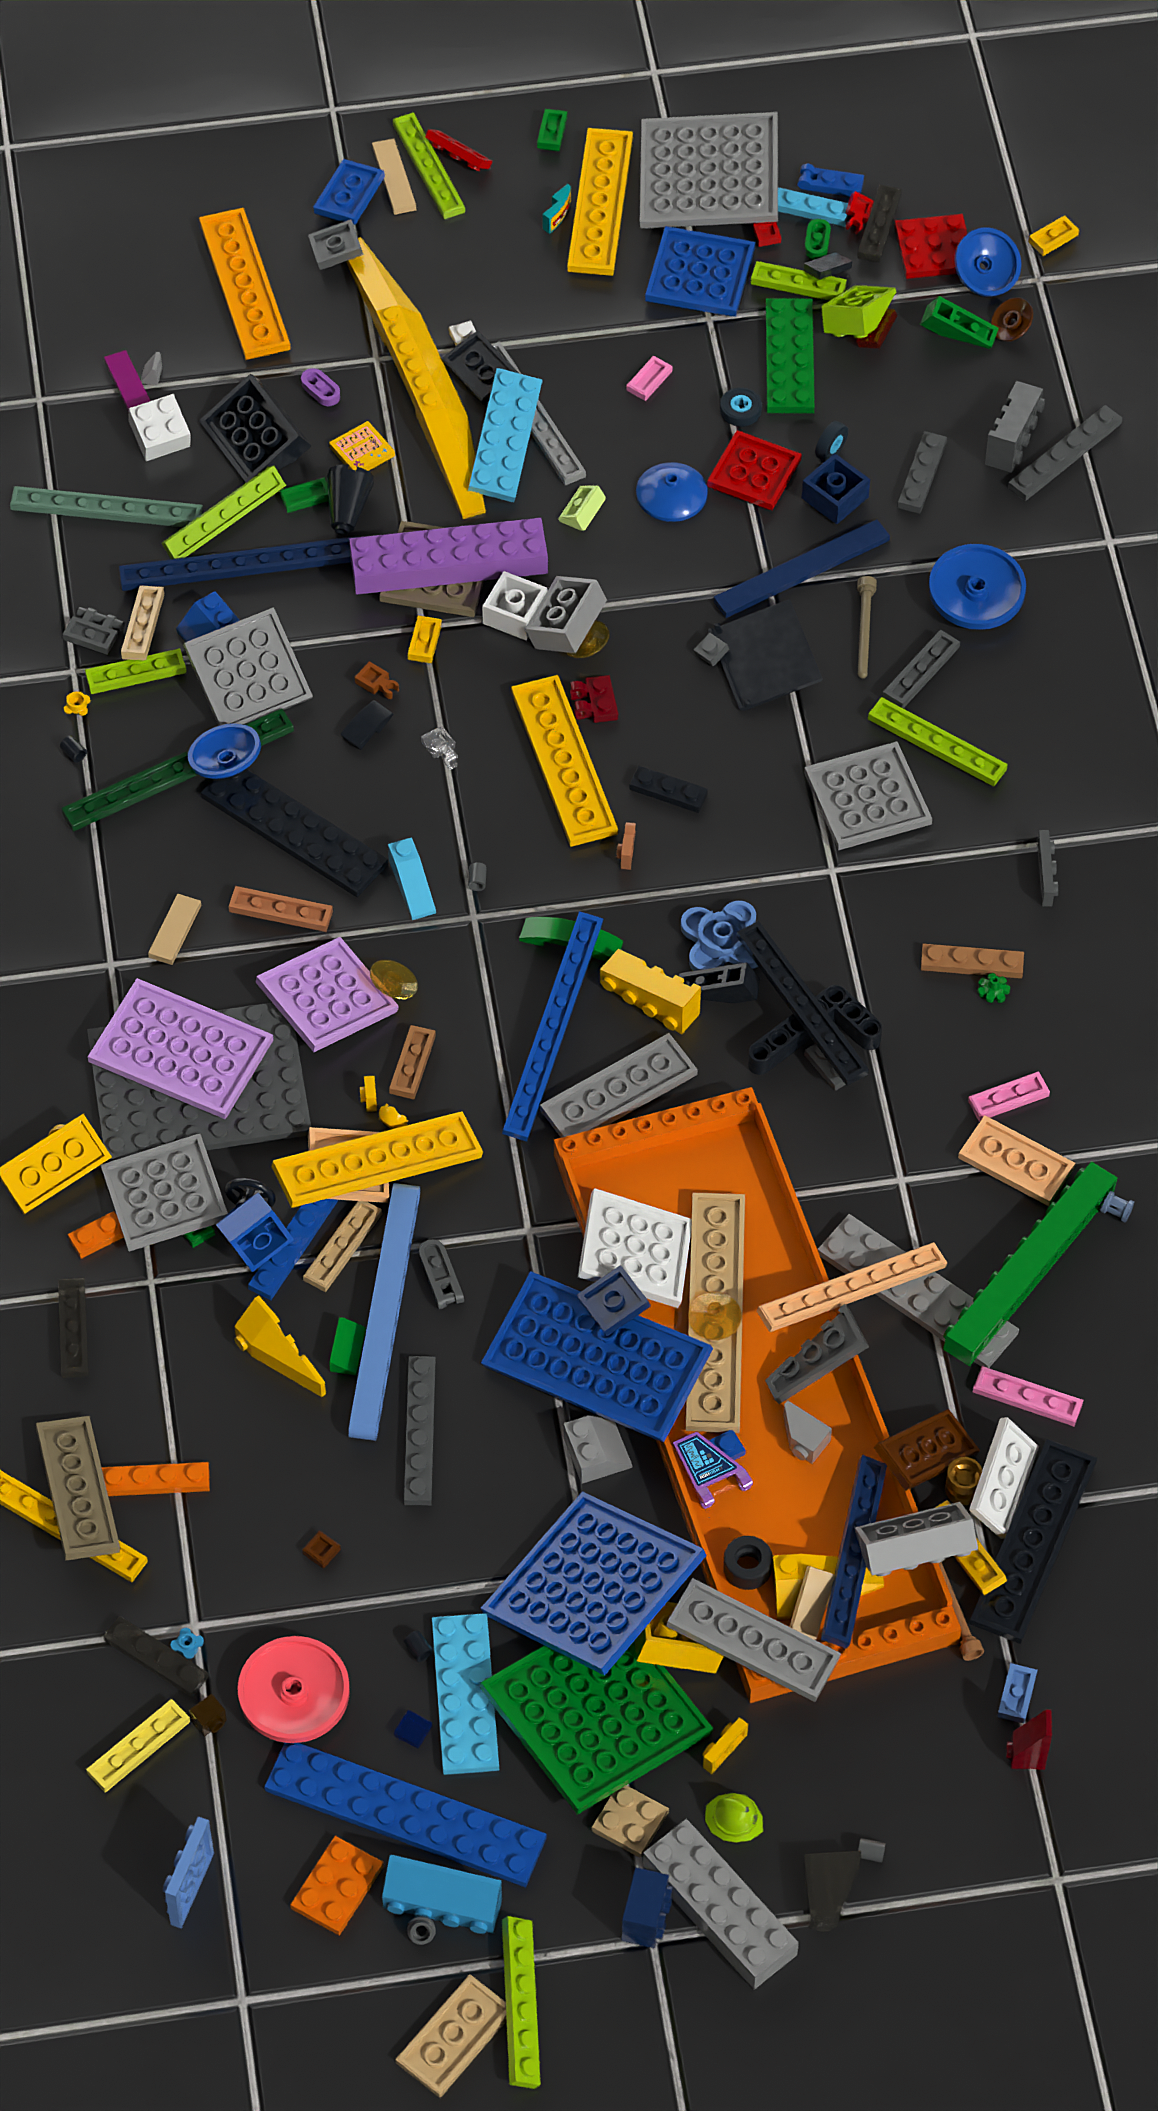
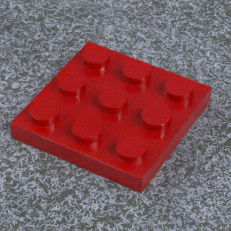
(929, 244)
(754, 470)

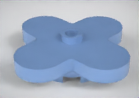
(717, 935)

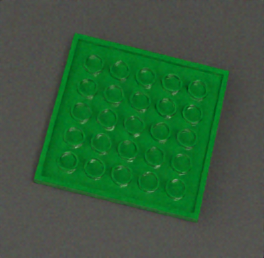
(591, 1727)

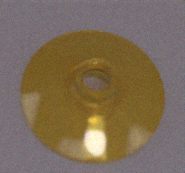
(594, 641)
(393, 979)
(712, 1325)

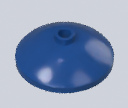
(997, 254)
(671, 492)
(224, 751)

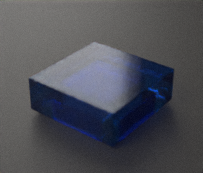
(413, 1729)

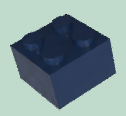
(835, 488)
(647, 1908)

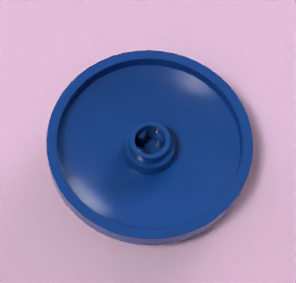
(977, 586)

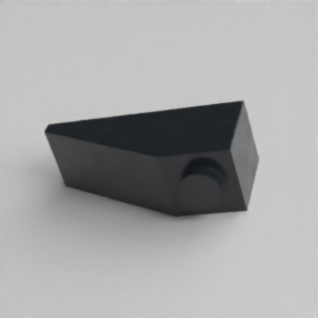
(725, 983)

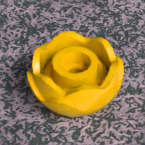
(391, 1117)

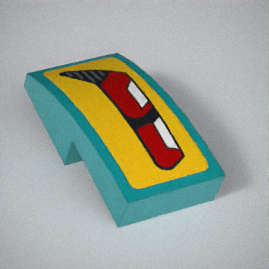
(560, 206)

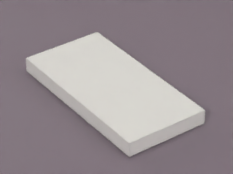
(1003, 1477)

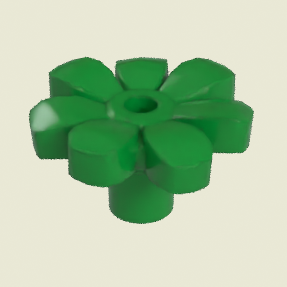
(993, 988)

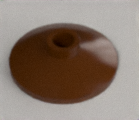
(1012, 319)

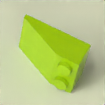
(856, 310)

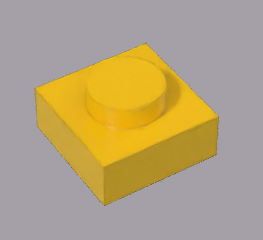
(368, 1093)

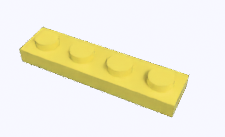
(138, 1745)

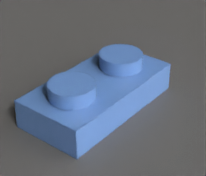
(1017, 1693)

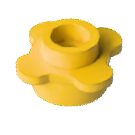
(77, 698)

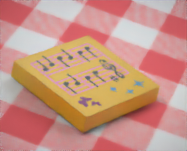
(362, 448)

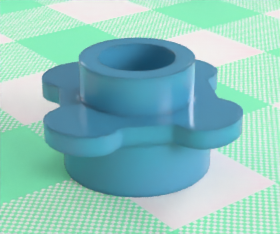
(190, 1650)

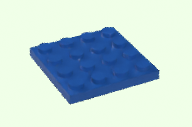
(700, 271)

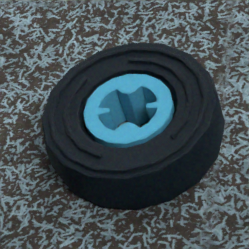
(740, 396)
(831, 440)

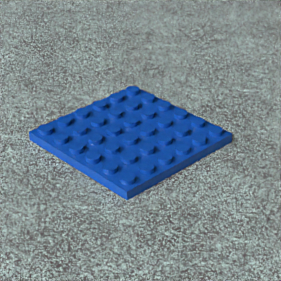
(593, 1582)

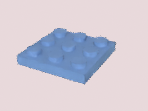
(189, 1872)

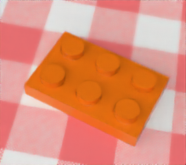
(337, 1885)

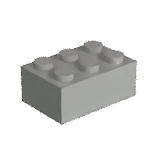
(566, 614)

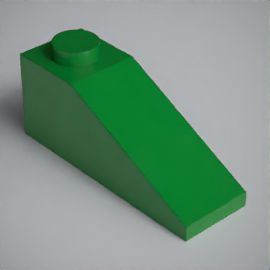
(958, 324)

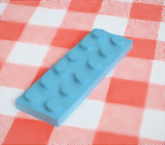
(505, 435)
(464, 1710)

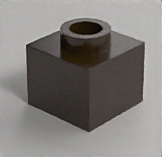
(208, 1715)

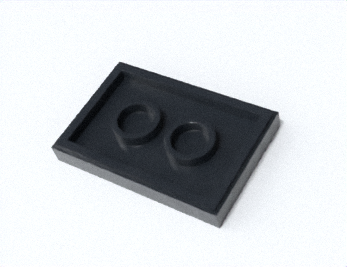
(475, 365)

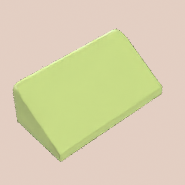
(583, 507)

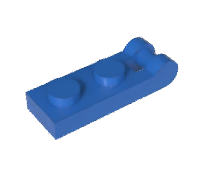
(829, 181)

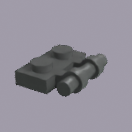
(91, 635)

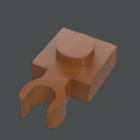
(374, 679)

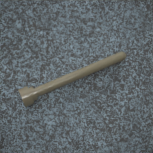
(866, 587)

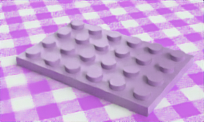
(180, 1048)

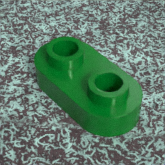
(817, 238)

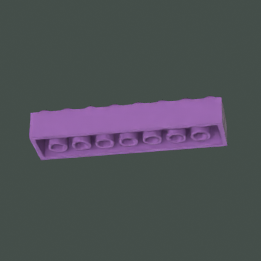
(448, 555)

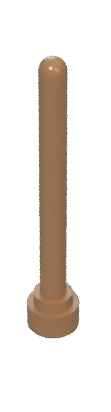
(970, 1646)

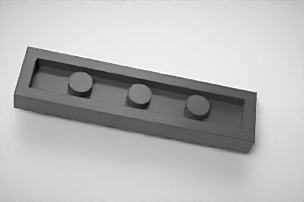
(922, 472)
(921, 669)

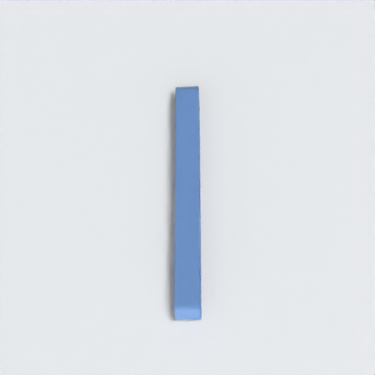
(384, 1312)

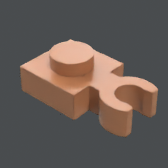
(625, 850)

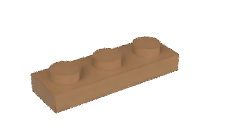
(412, 1062)

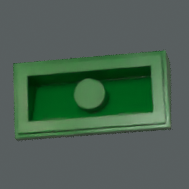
(347, 1347)

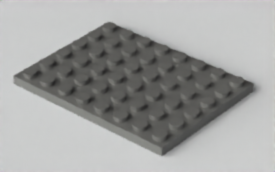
(267, 1110)

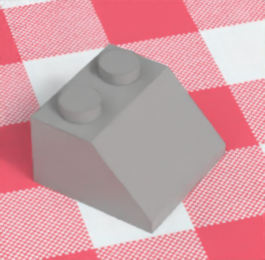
(595, 1447)

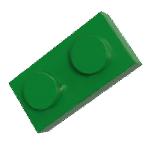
(552, 129)

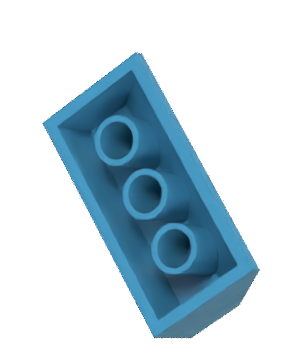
(442, 1894)

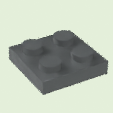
(335, 244)

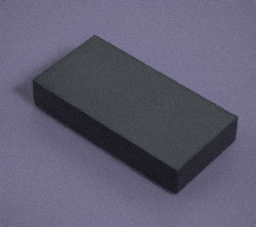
(827, 265)

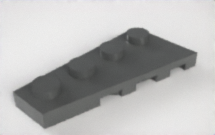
(825, 1352)

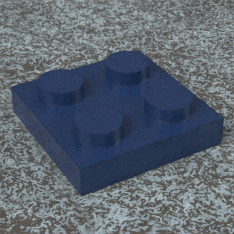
(613, 1300)

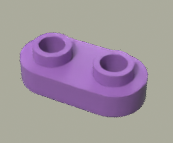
(324, 390)

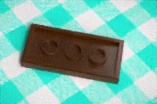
(926, 1449)

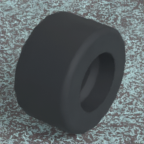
(751, 1547)

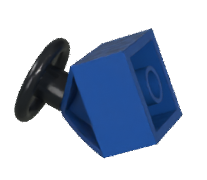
(252, 1224)

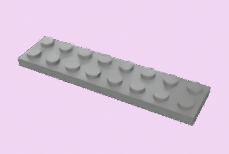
(926, 1300)

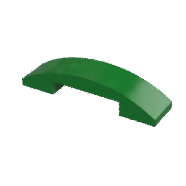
(558, 931)

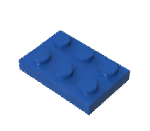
(349, 191)

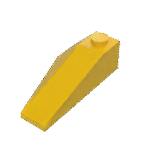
(789, 1574)

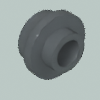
(421, 1938)

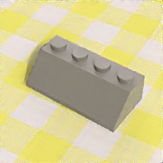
(917, 1539)

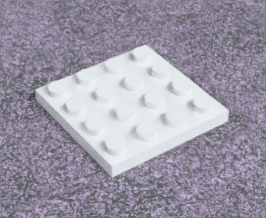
(641, 1239)

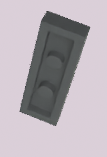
(1047, 867)

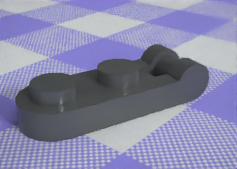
(440, 1273)

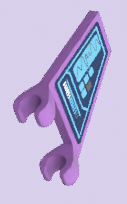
(708, 1465)

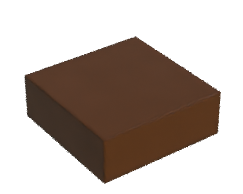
(321, 1549)

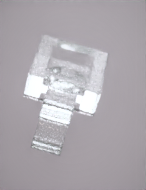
(441, 744)

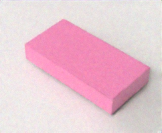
(649, 378)

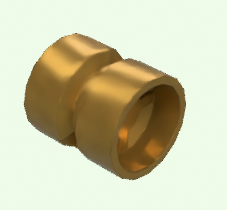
(962, 1480)

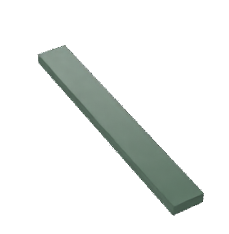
(104, 507)

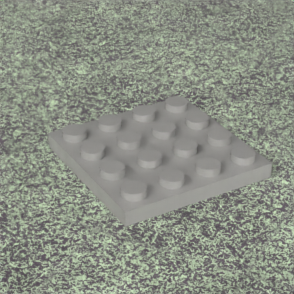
(248, 669)
(868, 795)
(164, 1192)

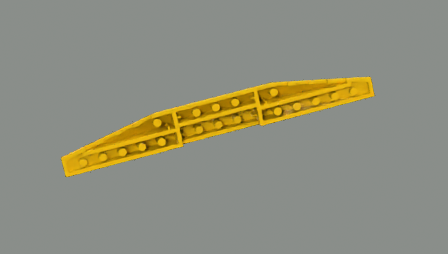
(423, 375)

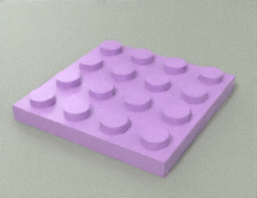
(326, 994)

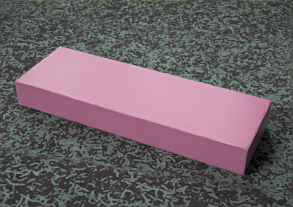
(1009, 1096)

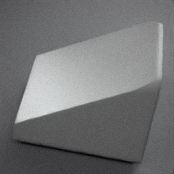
(152, 370)

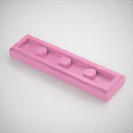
(1028, 1396)

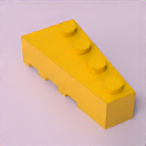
(652, 990)

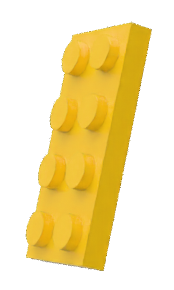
(53, 1164)

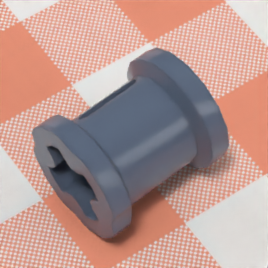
(1117, 1206)

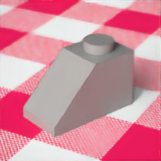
(805, 1433)

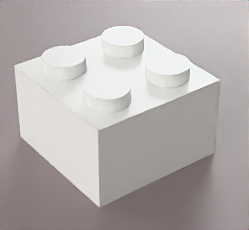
(159, 427)
(512, 604)

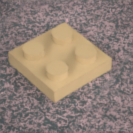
(630, 1820)

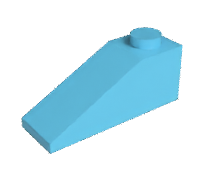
(411, 878)

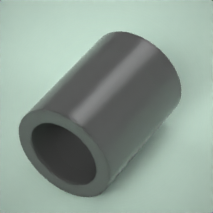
(477, 876)
(872, 1850)

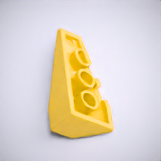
(263, 1339)

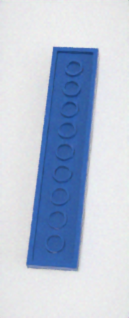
(406, 1812)

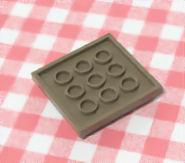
(449, 598)

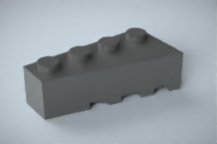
(1013, 426)

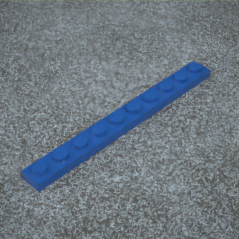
(552, 1026)

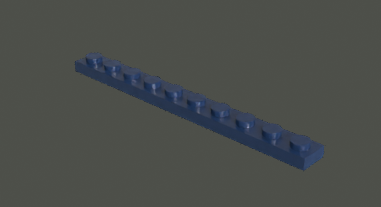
(235, 564)

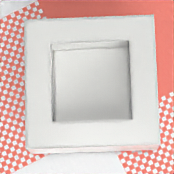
(461, 332)

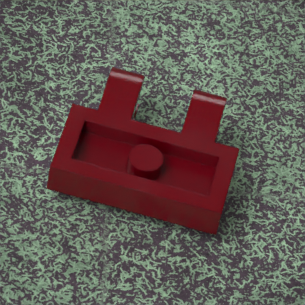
(601, 699)

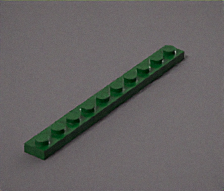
(158, 778)

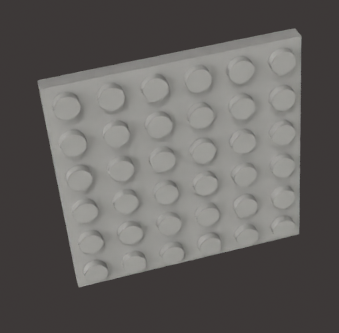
(709, 170)

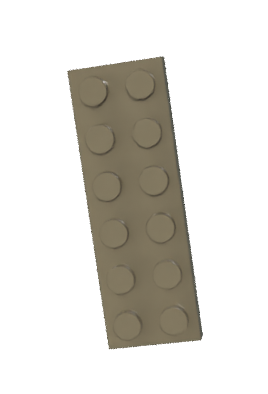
(77, 1488)

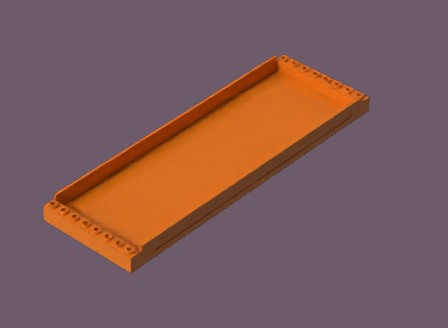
(793, 1504)

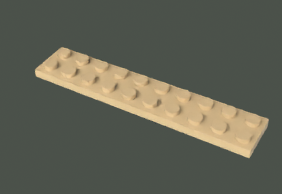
(717, 1267)

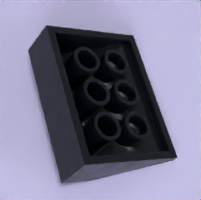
(254, 430)

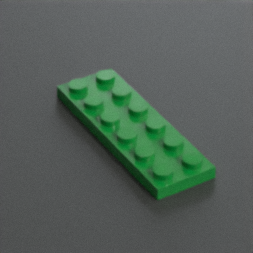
(789, 355)

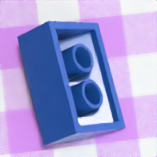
(205, 617)

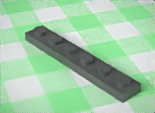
(1065, 453)
(420, 1431)

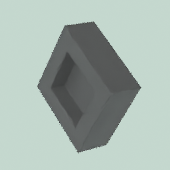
(711, 649)

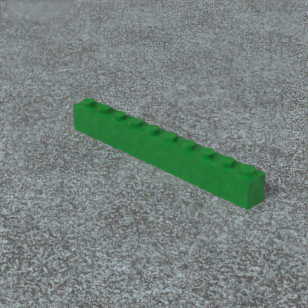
(1029, 1264)

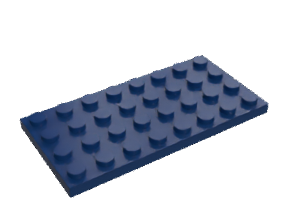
(629, 1377)

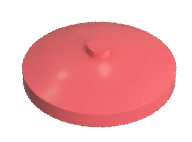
(293, 1689)

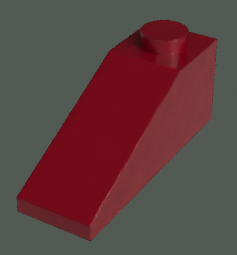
(1031, 1743)

